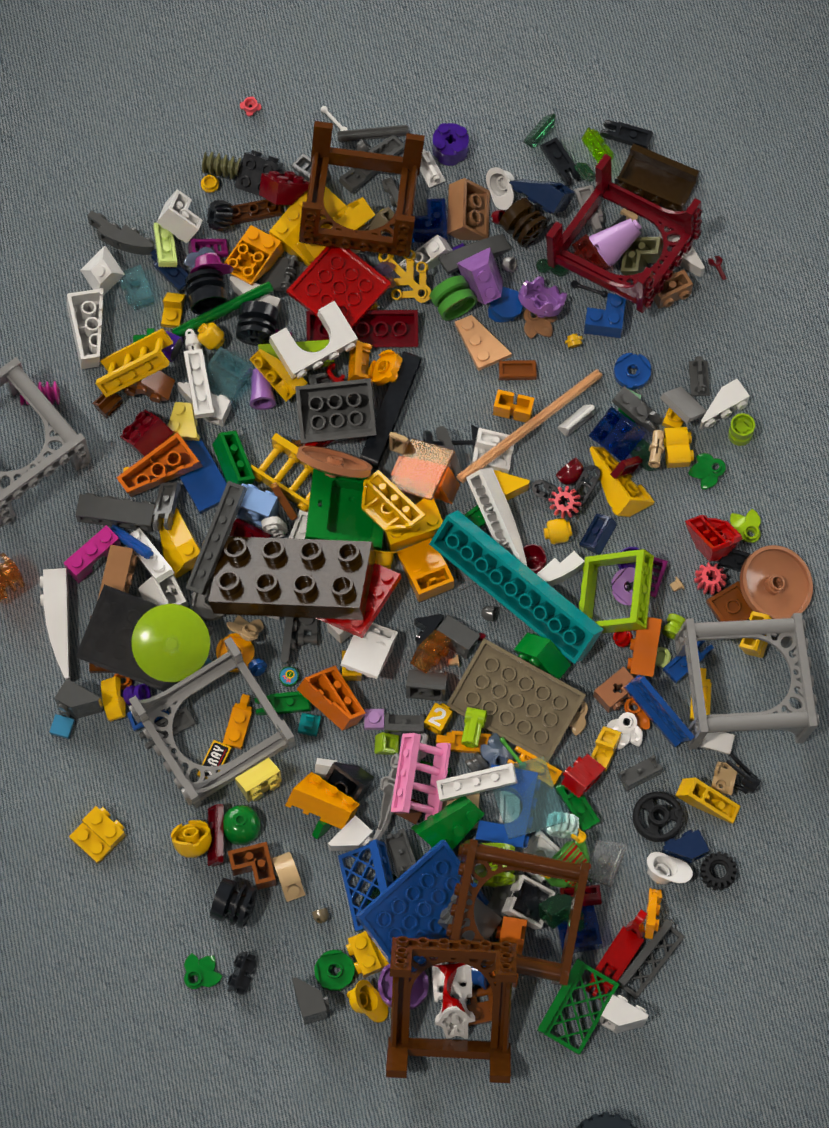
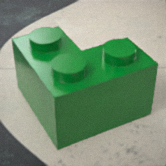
(542, 654)

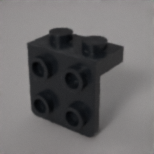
(252, 167)

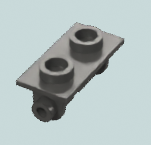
(699, 377)

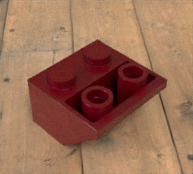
(282, 188)
(146, 433)

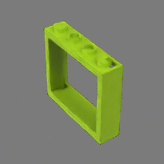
(641, 588)

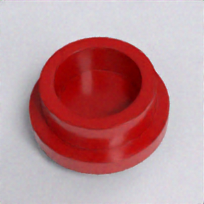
(622, 638)

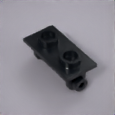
(237, 980)

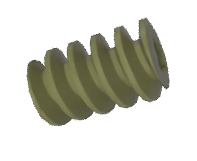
(221, 165)

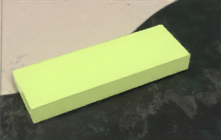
(165, 247)

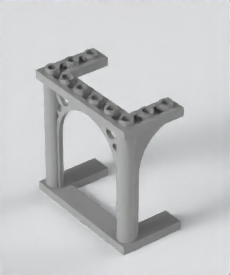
(73, 444)
(791, 630)
(149, 709)

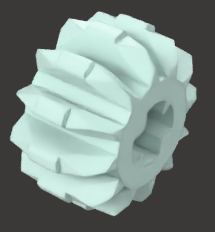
(565, 829)

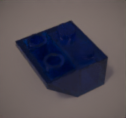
(617, 434)

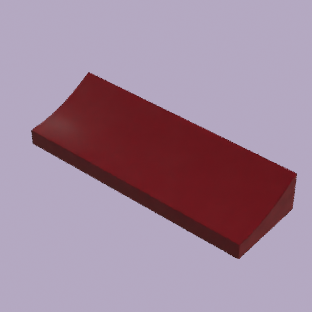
(376, 328)

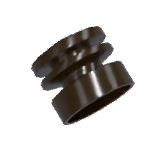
(523, 222)

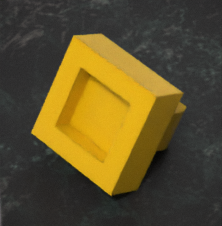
(672, 420)

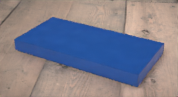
(206, 483)

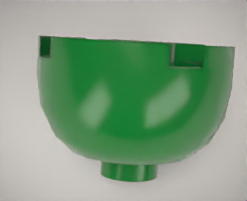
(241, 825)

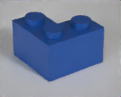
(608, 321)

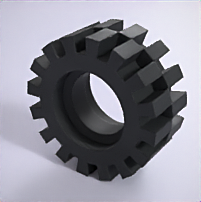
(709, 879)

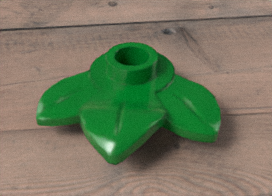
(704, 470)
(203, 970)

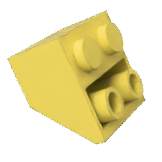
(259, 779)

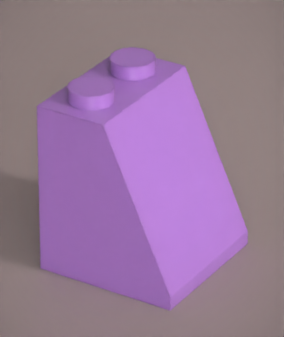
(482, 275)

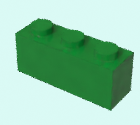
(233, 458)

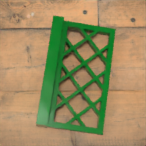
(560, 1003)

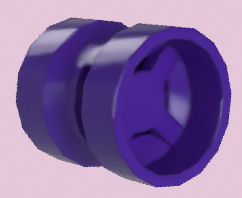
(141, 691)

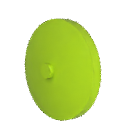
(170, 642)

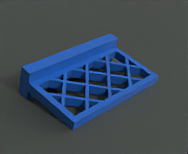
(658, 711)
(383, 876)

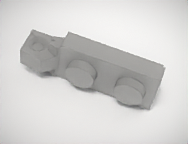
(596, 219)

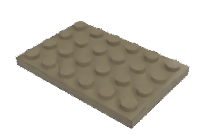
(519, 700)

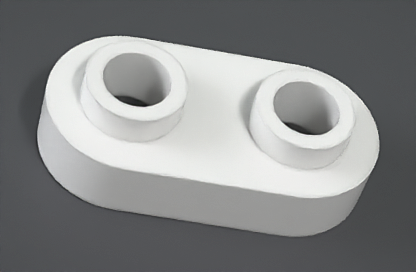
(274, 526)

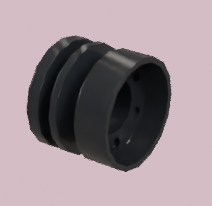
(205, 290)
(256, 322)
(234, 903)

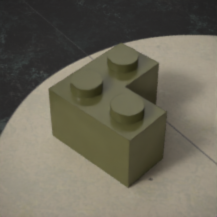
(640, 253)

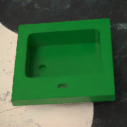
(340, 511)

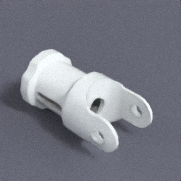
(191, 341)

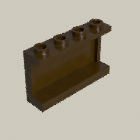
(657, 178)

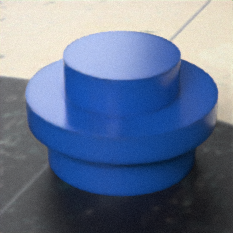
(257, 667)

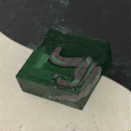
(585, 171)

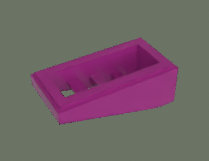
(199, 243)
(662, 563)

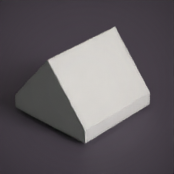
(322, 766)

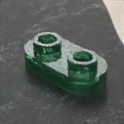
(644, 454)

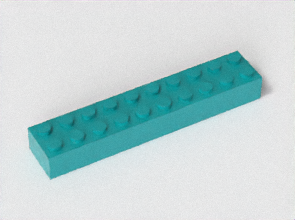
(516, 586)

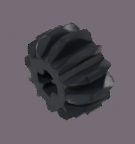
(220, 215)

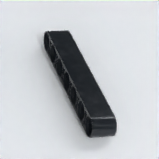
(391, 409)

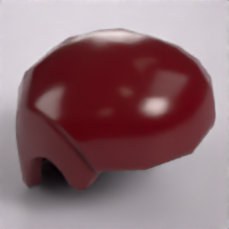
(570, 472)
(535, 557)

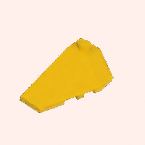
(621, 493)
(179, 545)

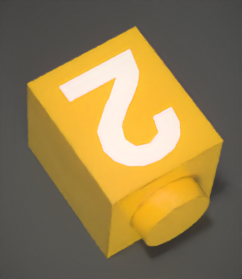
(438, 718)

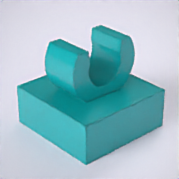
(309, 724)

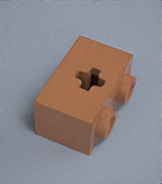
(605, 692)

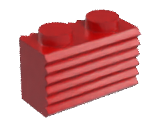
(582, 775)

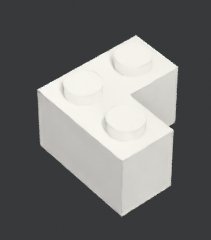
(177, 217)

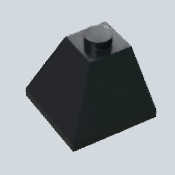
(349, 779)

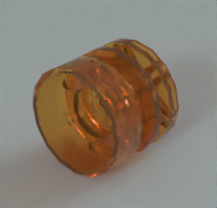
(8, 575)

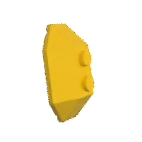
(388, 505)

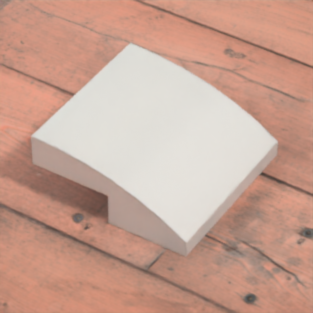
(484, 442)

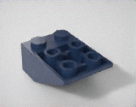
(551, 195)

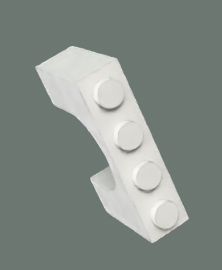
(298, 361)

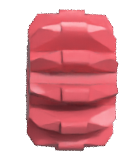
(560, 507)
(703, 575)

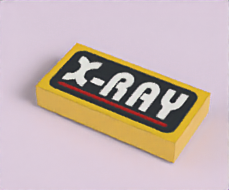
(215, 756)

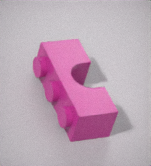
(81, 562)

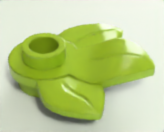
(747, 524)

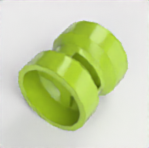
(673, 626)

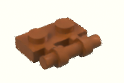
(481, 1010)

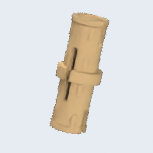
(656, 448)

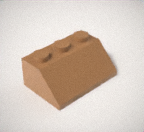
(468, 210)

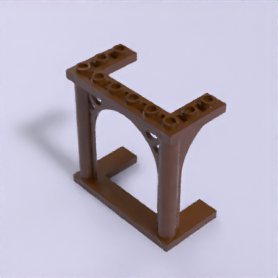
(346, 238)
(474, 853)
(461, 951)

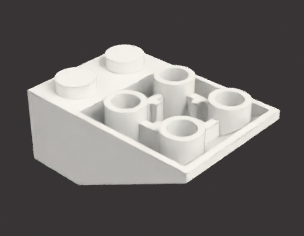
(371, 652)

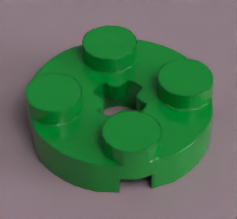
(342, 962)

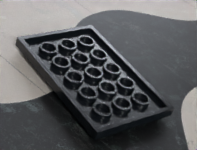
(110, 632)

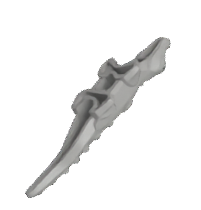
(387, 787)

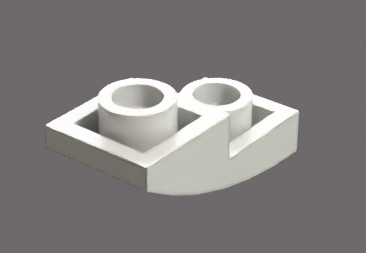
(718, 742)

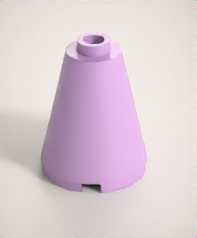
(616, 240)

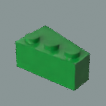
(450, 823)

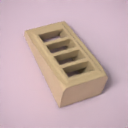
(398, 443)

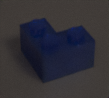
(433, 223)

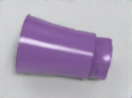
(261, 392)

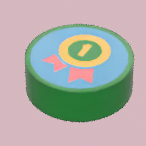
(289, 676)

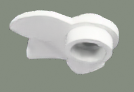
(630, 733)

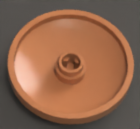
(334, 462)
(776, 582)

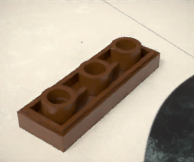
(263, 210)

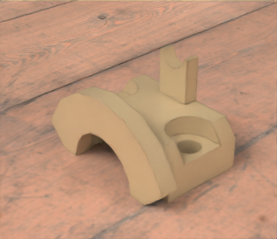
(724, 778)

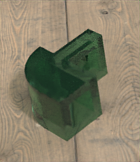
(557, 910)

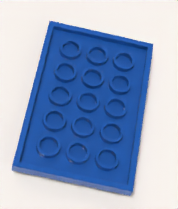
(415, 901)

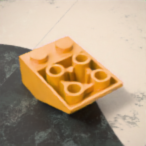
(254, 255)
(425, 570)

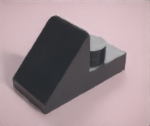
(428, 625)

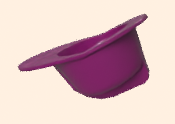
(211, 261)

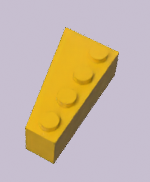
(351, 216)

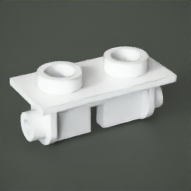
(430, 170)

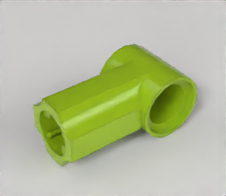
(474, 722)

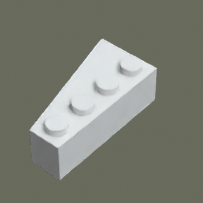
(86, 323)

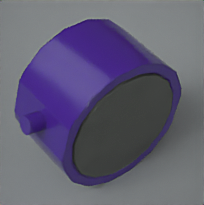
(172, 350)

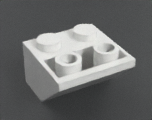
(163, 593)
(622, 1016)

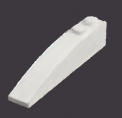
(496, 511)
(56, 607)

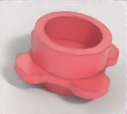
(250, 101)

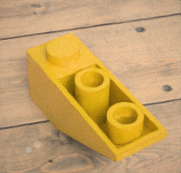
(276, 374)

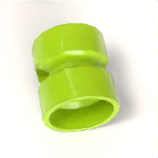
(741, 429)

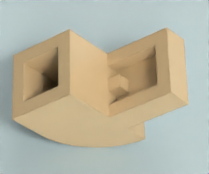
(288, 876)

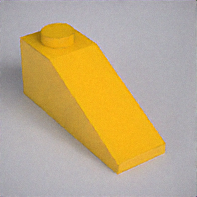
(707, 799)

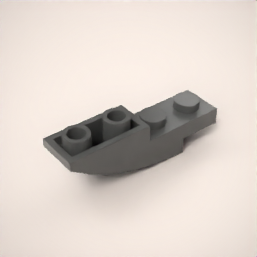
(125, 239)

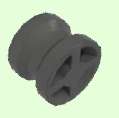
(476, 763)

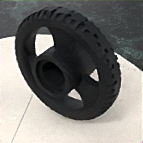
(651, 833)

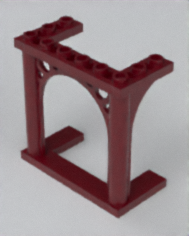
(645, 284)

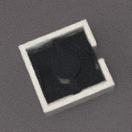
(526, 899)

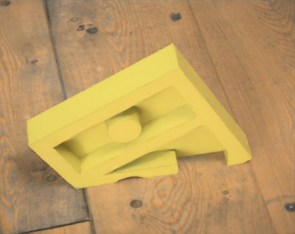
(184, 421)

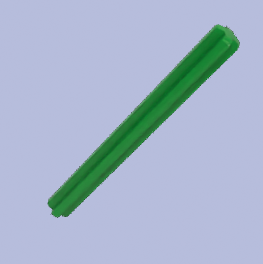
(223, 309)

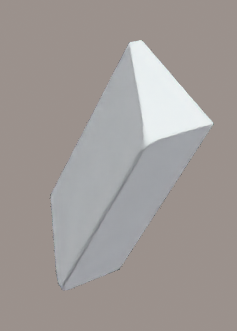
(576, 419)

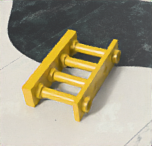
(134, 362)
(283, 445)

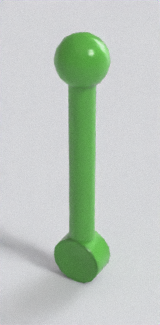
(503, 741)

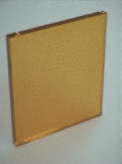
(422, 468)

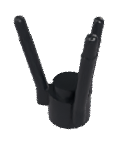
(750, 780)

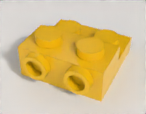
(98, 834)
(367, 955)

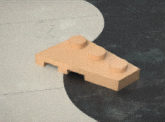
(480, 343)

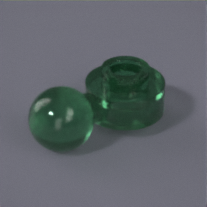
(542, 267)

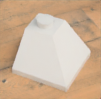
(102, 271)

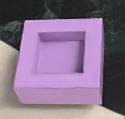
(374, 719)

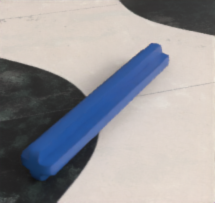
(132, 542)

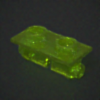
(594, 143)

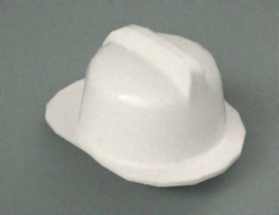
(500, 188)
(668, 869)

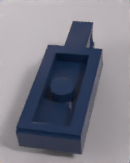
(174, 275)

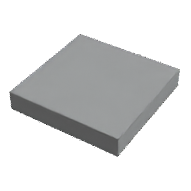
(683, 404)

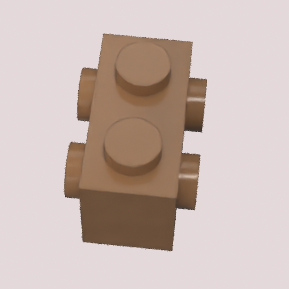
(676, 288)

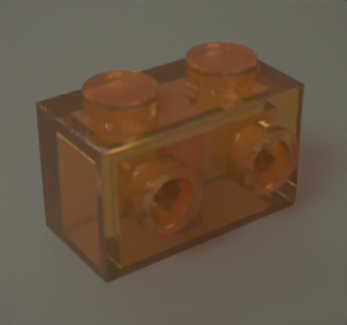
(431, 651)

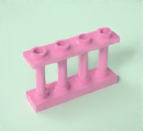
(406, 772)

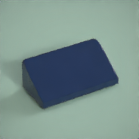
(598, 533)

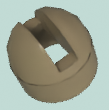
(321, 915)

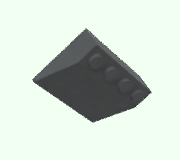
(336, 410)

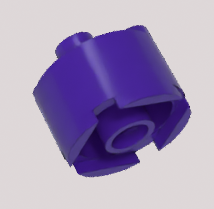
(450, 143)

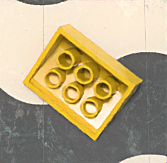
(288, 226)

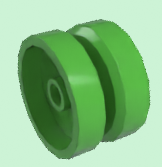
(453, 298)

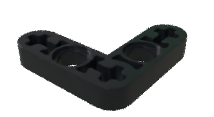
(585, 498)

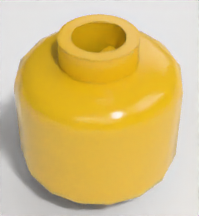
(211, 336)
(557, 531)

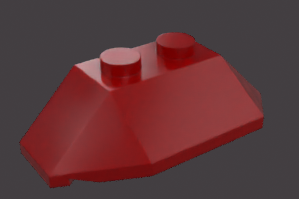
(713, 536)

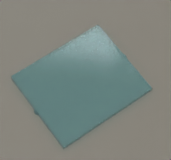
(531, 802)

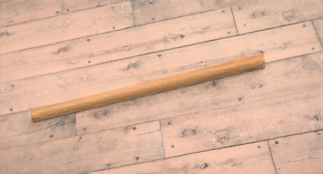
(530, 425)

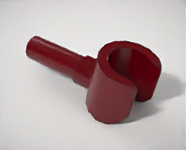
(717, 265)

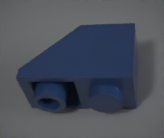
(688, 848)

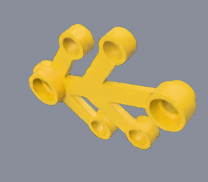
(407, 278)

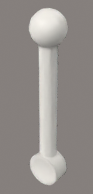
(324, 109)

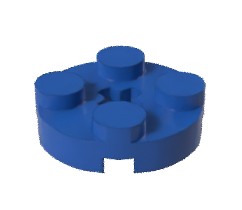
(632, 361)

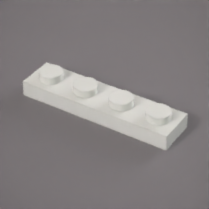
(198, 383)
(156, 564)
(476, 782)

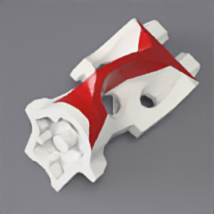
(453, 1010)

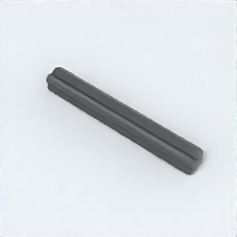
(372, 133)

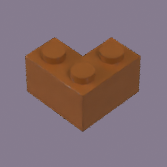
(156, 386)
(255, 859)

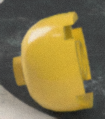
(191, 839)

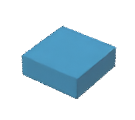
(62, 726)

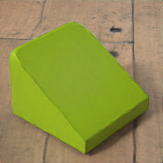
(386, 744)

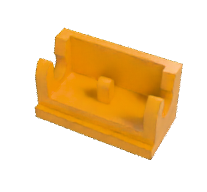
(359, 361)

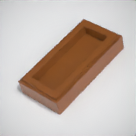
(517, 370)
(283, 501)

